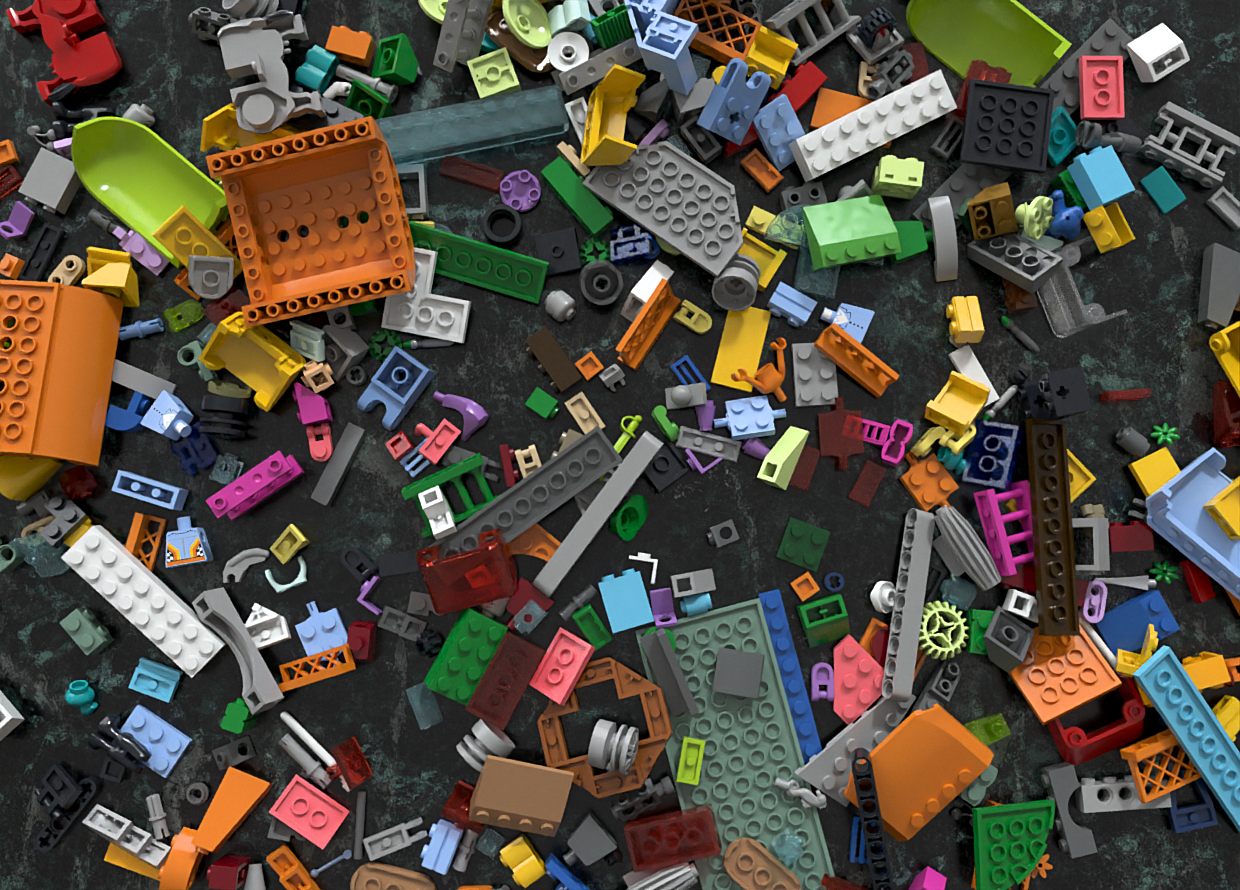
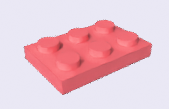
(1101, 87)
(562, 666)
(309, 812)

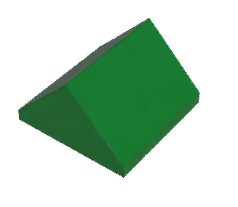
(368, 102)

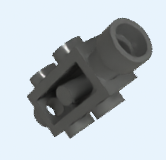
(208, 23)
(890, 74)
(638, 799)

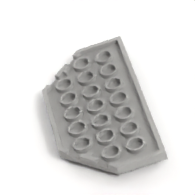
(675, 202)

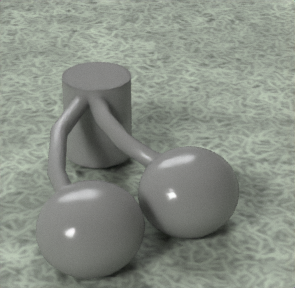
(34, 130)

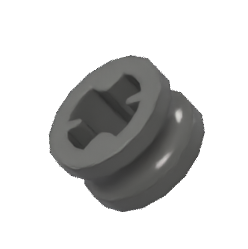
(362, 372)

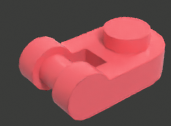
(323, 449)

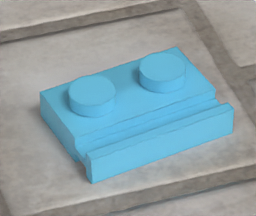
(155, 680)

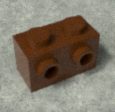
(1017, 298)

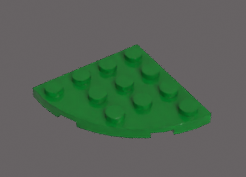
(1009, 841)

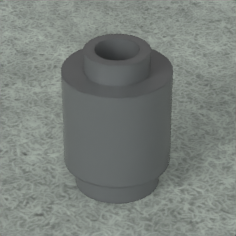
(1132, 441)

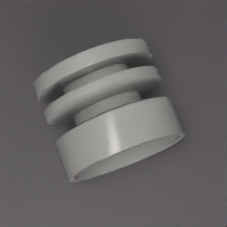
(250, 8)
(737, 284)
(489, 741)
(611, 745)

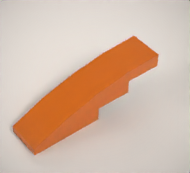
(290, 870)

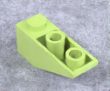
(783, 457)

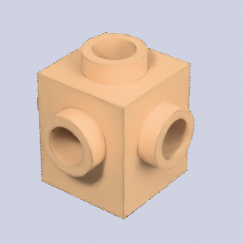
(321, 380)

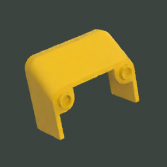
(606, 118)
(224, 132)

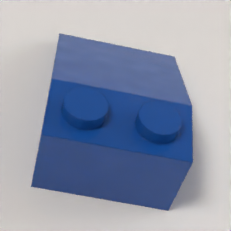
(1128, 623)

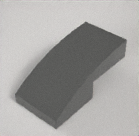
(401, 623)

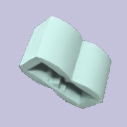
(569, 16)

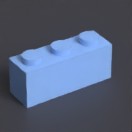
(150, 490)

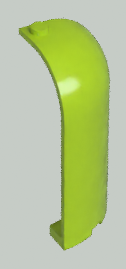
(987, 31)
(142, 178)

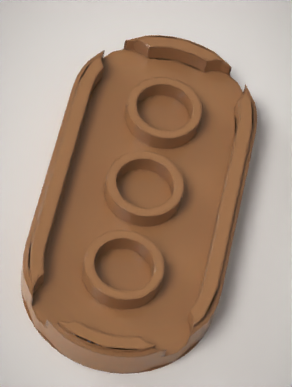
(531, 58)
(757, 868)
(388, 877)

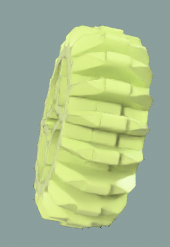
(943, 638)

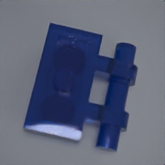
(630, 247)
(201, 448)

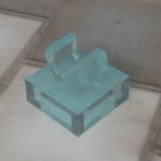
(490, 843)

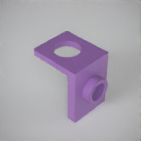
(18, 221)
(694, 464)
(366, 589)
(662, 607)

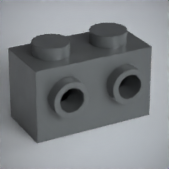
(808, 194)

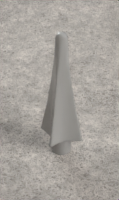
(1136, 582)

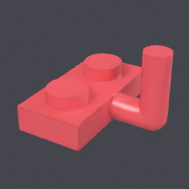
(437, 441)

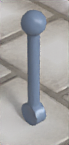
(346, 855)

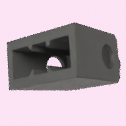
(589, 842)

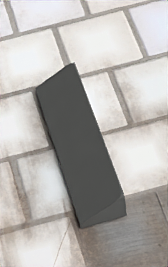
(339, 464)

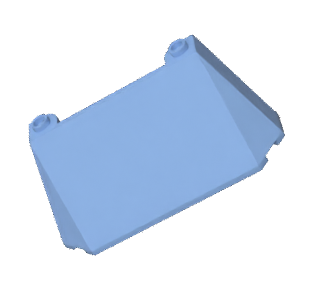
(1180, 518)

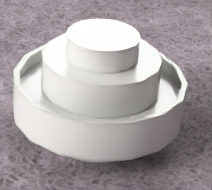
(883, 596)

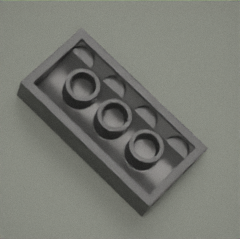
(1015, 259)

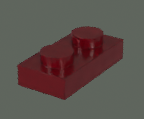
(508, 456)

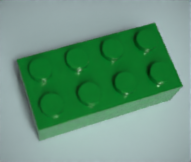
(465, 655)

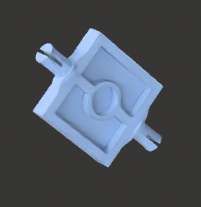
(749, 418)
(322, 631)

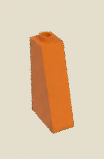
(229, 808)

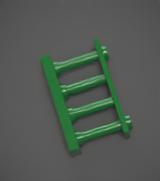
(452, 473)

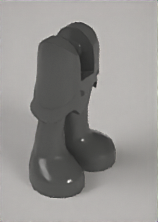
(1090, 136)

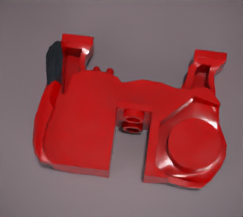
(73, 60)

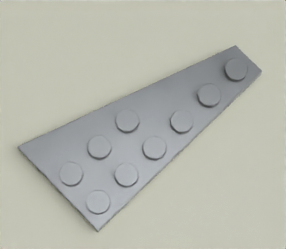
(832, 766)

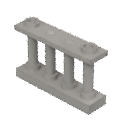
(796, 10)
(462, 32)
(597, 65)

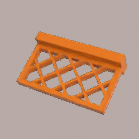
(709, 45)
(648, 325)
(1147, 751)

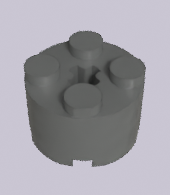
(611, 287)

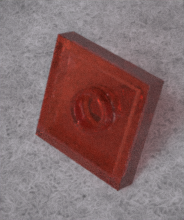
(226, 305)
(350, 763)
(458, 808)

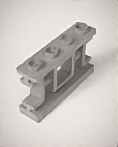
(1197, 130)

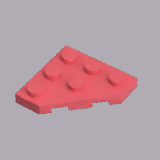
(856, 679)

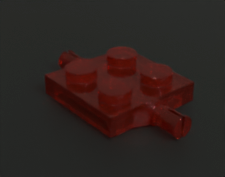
(841, 433)

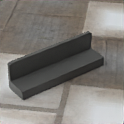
(668, 673)

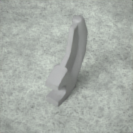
(241, 562)

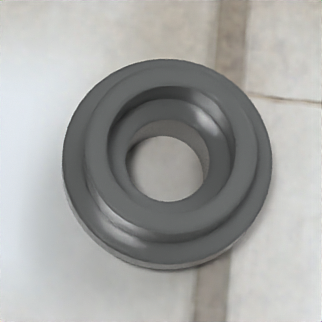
(191, 796)

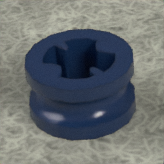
(840, 580)

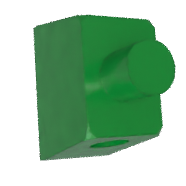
(912, 240)

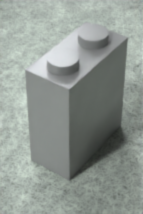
(51, 182)

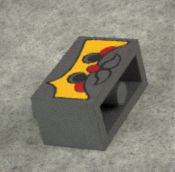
(700, 140)

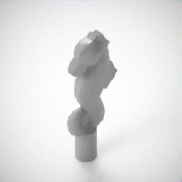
(807, 797)

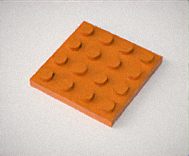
(1062, 674)

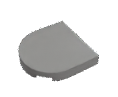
(210, 275)

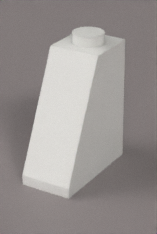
(644, 289)

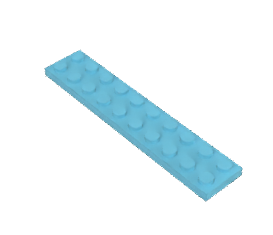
(1194, 727)

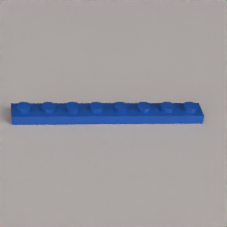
(790, 673)

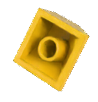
(116, 281)

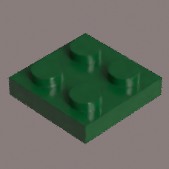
(803, 544)

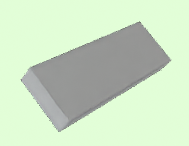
(708, 444)

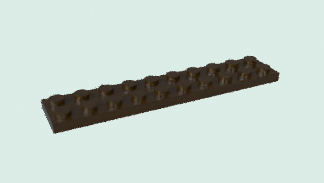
(1052, 528)

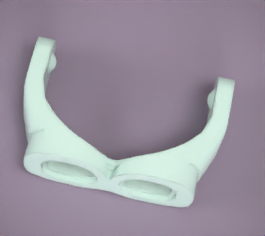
(298, 581)

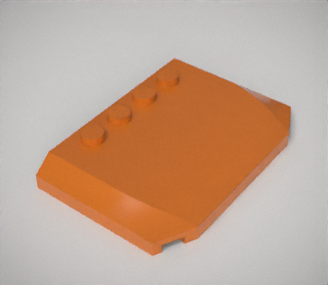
(922, 769)

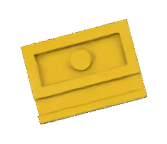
(100, 257)

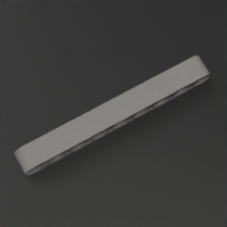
(597, 514)
(908, 606)

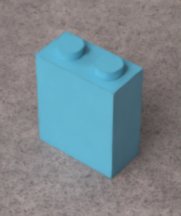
(1100, 177)
(625, 600)

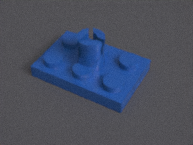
(557, 869)

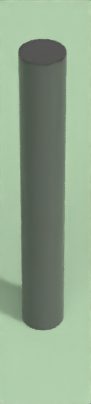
(359, 826)

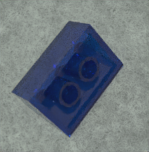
(993, 455)

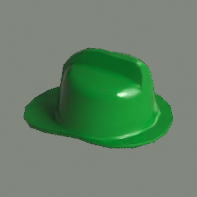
(629, 517)

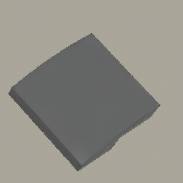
(738, 672)

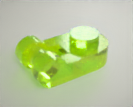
(190, 311)

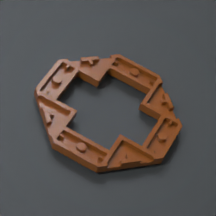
(627, 685)

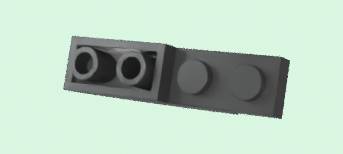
(940, 685)

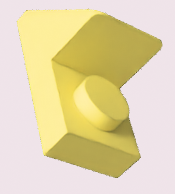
(288, 544)

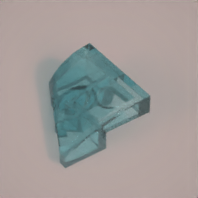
(41, 555)

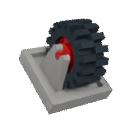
(875, 36)

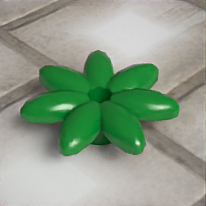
(1165, 434)
(1164, 572)

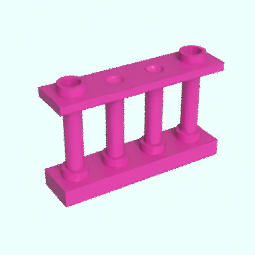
(255, 486)
(994, 529)

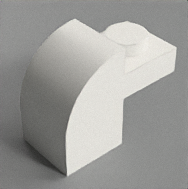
(438, 512)
(1021, 605)

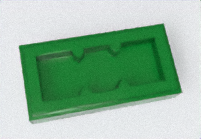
(592, 627)

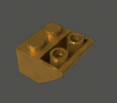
(992, 212)

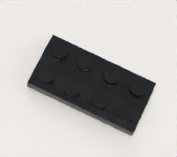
(334, 112)

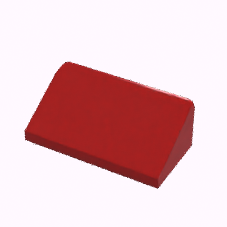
(1197, 581)

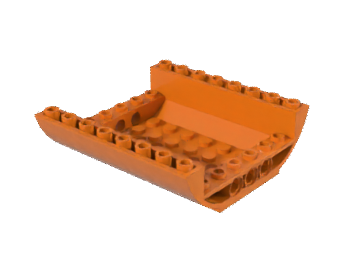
(313, 184)
(56, 369)

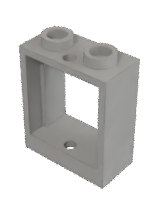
(416, 171)
(1100, 544)

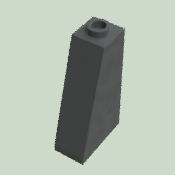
(1218, 286)

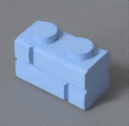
(791, 305)
(442, 846)

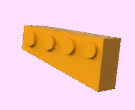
(1204, 671)

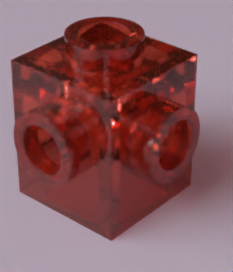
(77, 483)

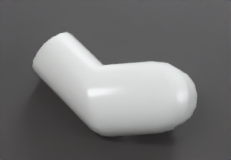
(337, 89)

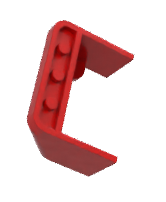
(1079, 748)

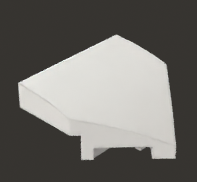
(266, 627)

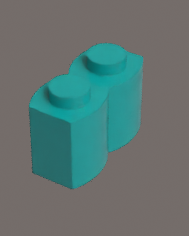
(317, 69)

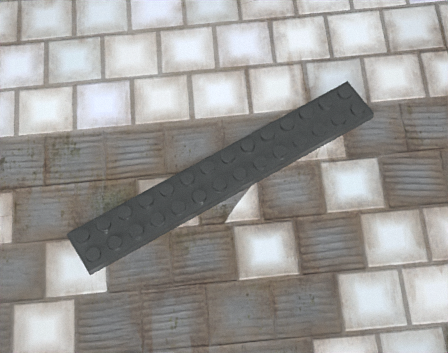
(972, 179)

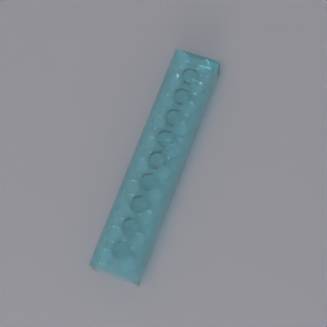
(475, 125)

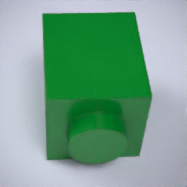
(542, 404)

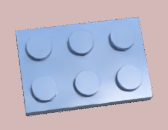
(776, 128)
(159, 737)

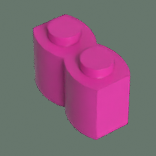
(900, 437)

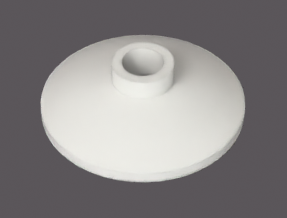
(567, 43)

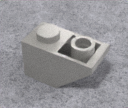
(692, 582)

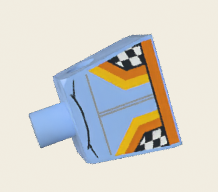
(186, 545)

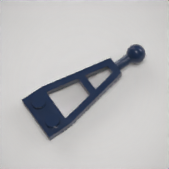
(1190, 816)

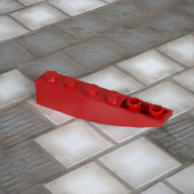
(798, 90)

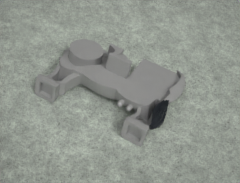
(258, 48)

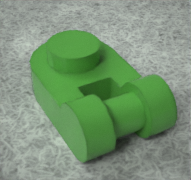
(668, 429)

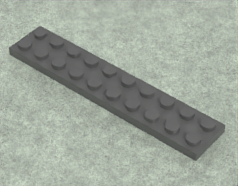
(536, 494)

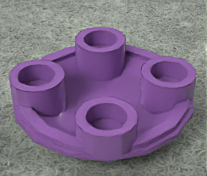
(520, 190)

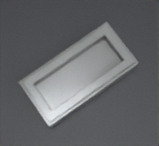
(1226, 207)

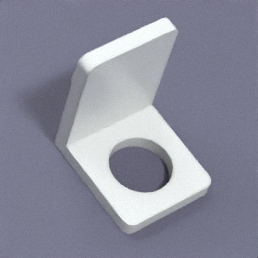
(646, 557)

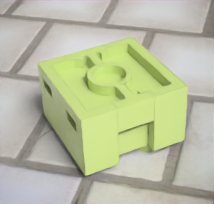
(494, 74)
(897, 177)

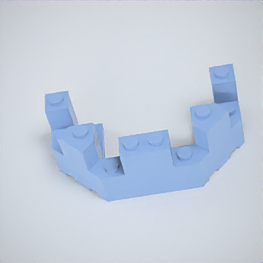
(664, 41)

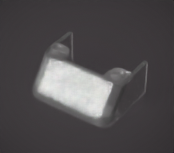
(1062, 300)

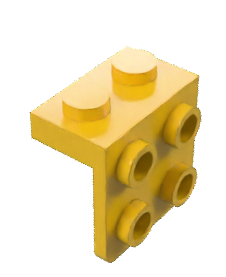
(1130, 662)

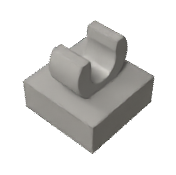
(611, 376)

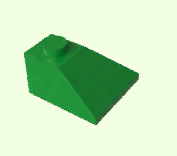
(395, 61)

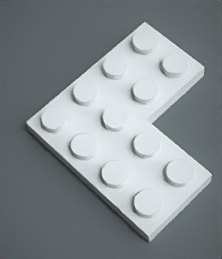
(425, 312)

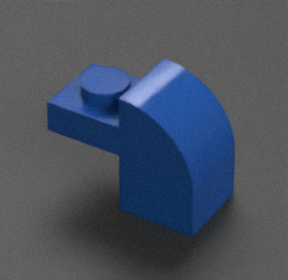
(128, 419)

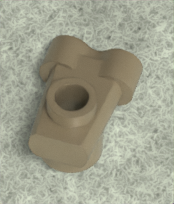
(1092, 511)

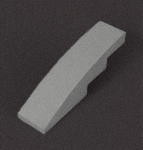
(127, 836)

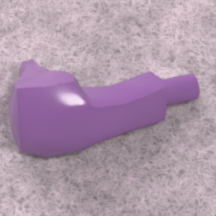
(473, 413)

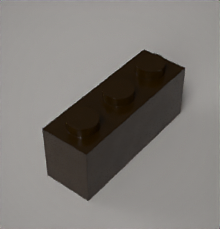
(552, 361)

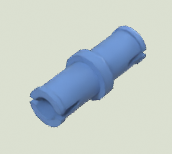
(141, 329)

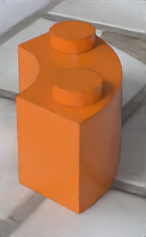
(181, 863)

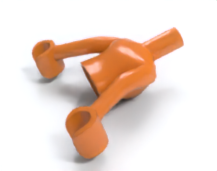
(768, 377)

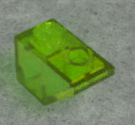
(989, 728)

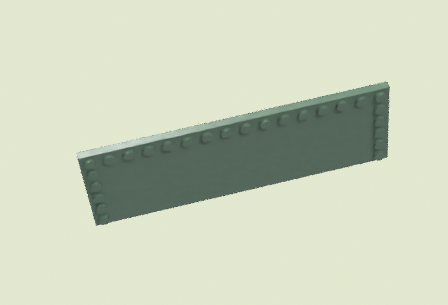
(744, 746)

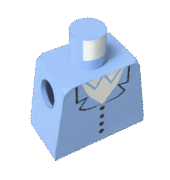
(850, 318)
(168, 417)

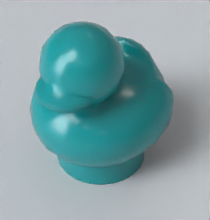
(951, 461)
(81, 695)

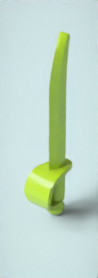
(627, 434)

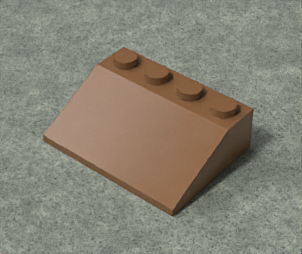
(520, 796)

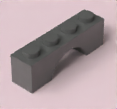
(1060, 783)

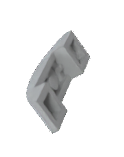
(944, 238)
(140, 380)

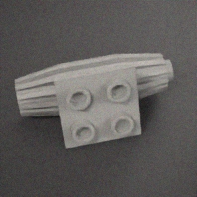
(963, 549)
(676, 877)

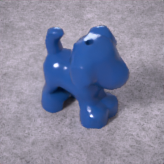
(1066, 219)

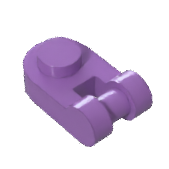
(822, 675)

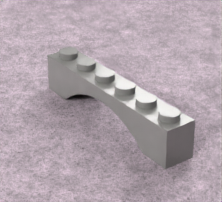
(219, 613)

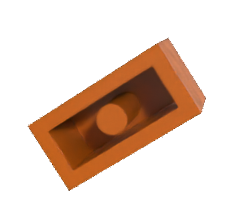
(351, 45)

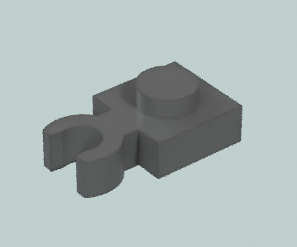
(420, 604)
(282, 832)

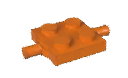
(928, 481)

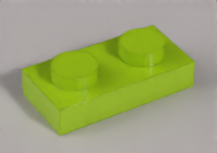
(690, 760)

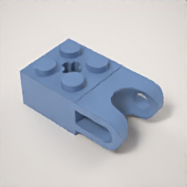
(734, 102)
(392, 390)

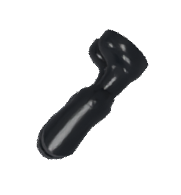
(63, 115)
(128, 751)

